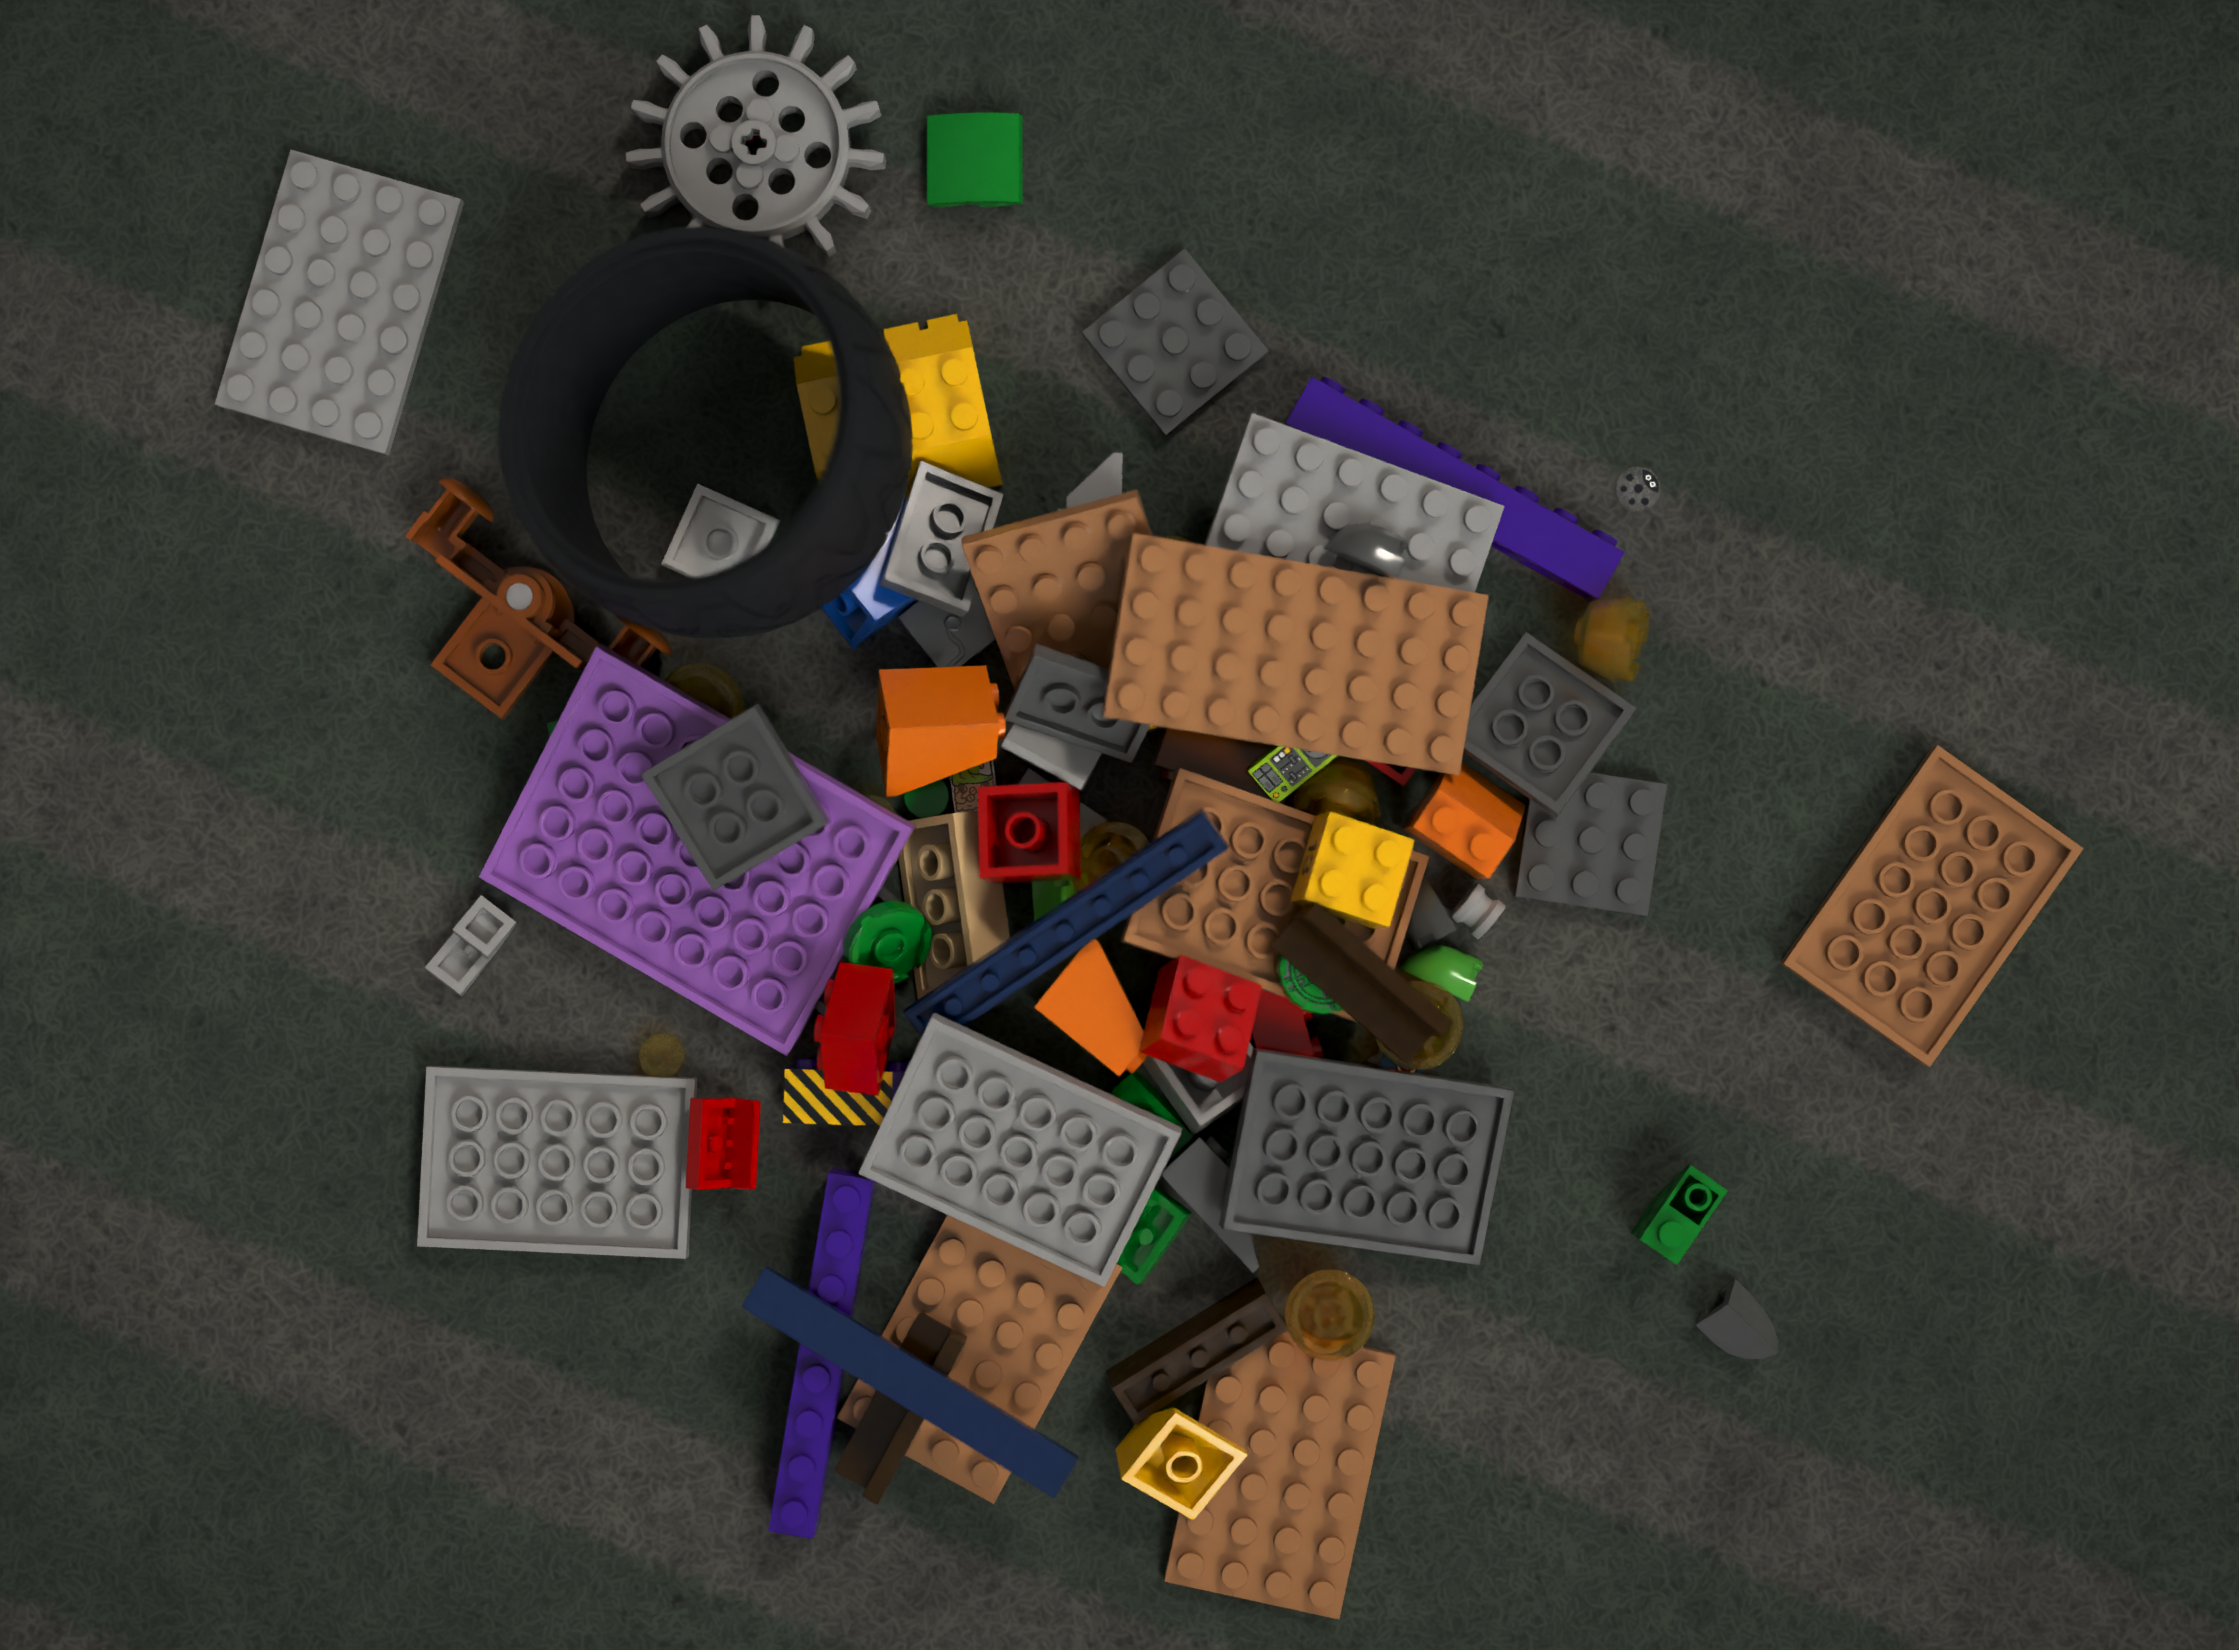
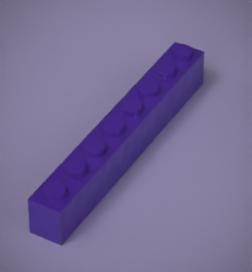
(1526, 531)
(816, 1379)

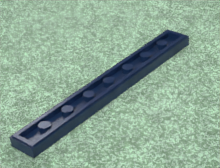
(1072, 923)
(910, 1382)

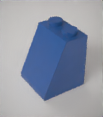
(865, 604)

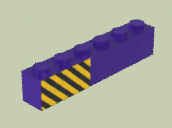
(810, 1103)

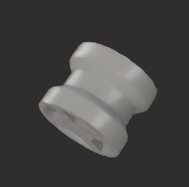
(1477, 911)

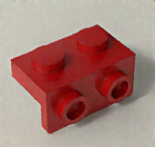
(723, 1143)

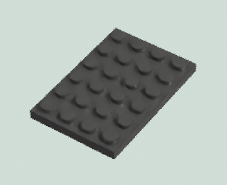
(1365, 1157)

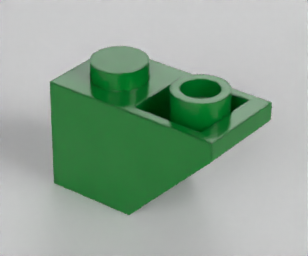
(1679, 1213)

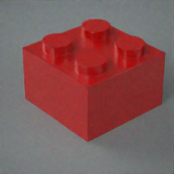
(1029, 833)
(1200, 1018)
(856, 1028)

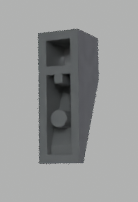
(1201, 1180)

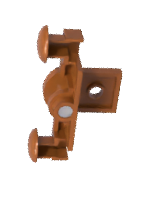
(518, 610)

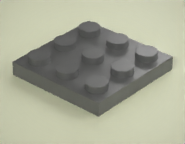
(1175, 342)
(1543, 724)
(735, 797)
(1597, 848)

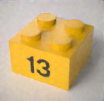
(1353, 870)

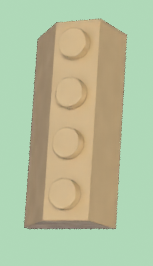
(944, 884)

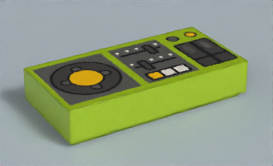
(1285, 769)

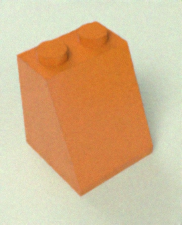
(935, 724)
(1467, 821)
(1095, 1010)

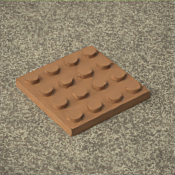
(1056, 579)

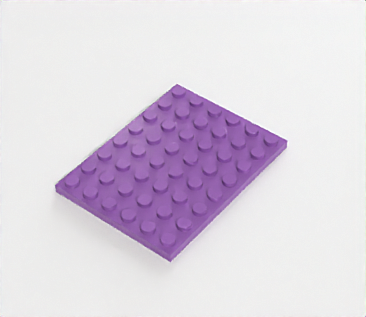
(612, 868)

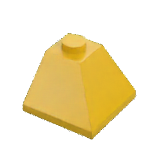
(1177, 1460)

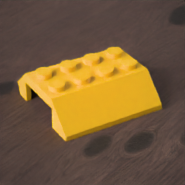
(941, 392)

